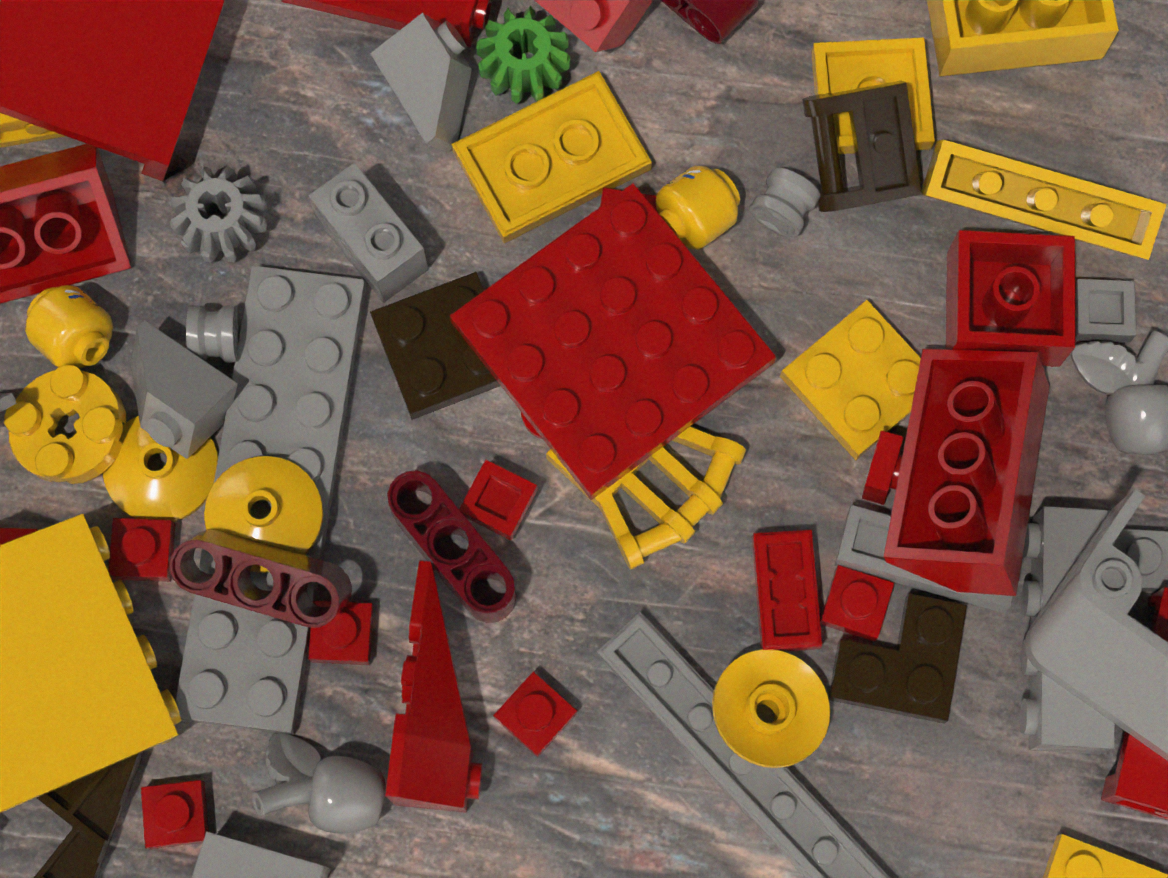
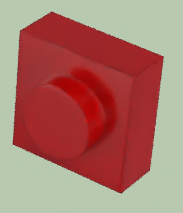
(884, 468)
(498, 499)
(141, 549)
(856, 603)
(345, 637)
(535, 714)
(174, 814)

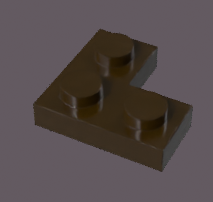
(915, 677)

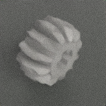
(211, 232)

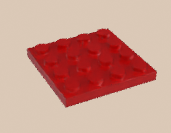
(612, 340)

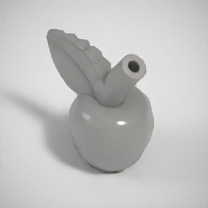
(1135, 407)
(339, 790)

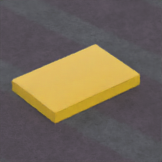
(551, 156)

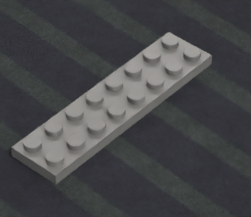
(288, 405)

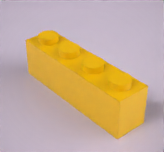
(1043, 199)

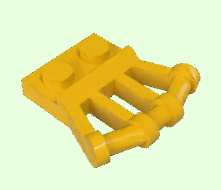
(674, 525)

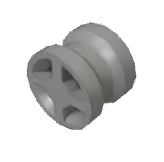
(785, 202)
(213, 332)

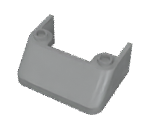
(1096, 647)

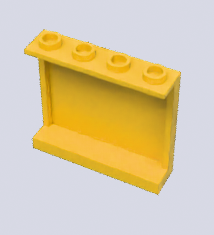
(70, 665)

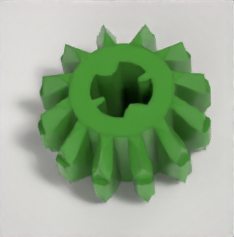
(526, 73)

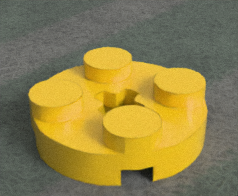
(41, 407)

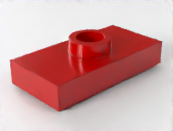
(786, 590)

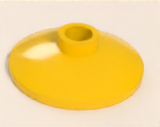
(161, 494)
(294, 501)
(791, 692)

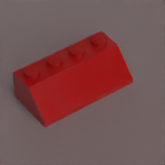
(57, 223)
(969, 469)

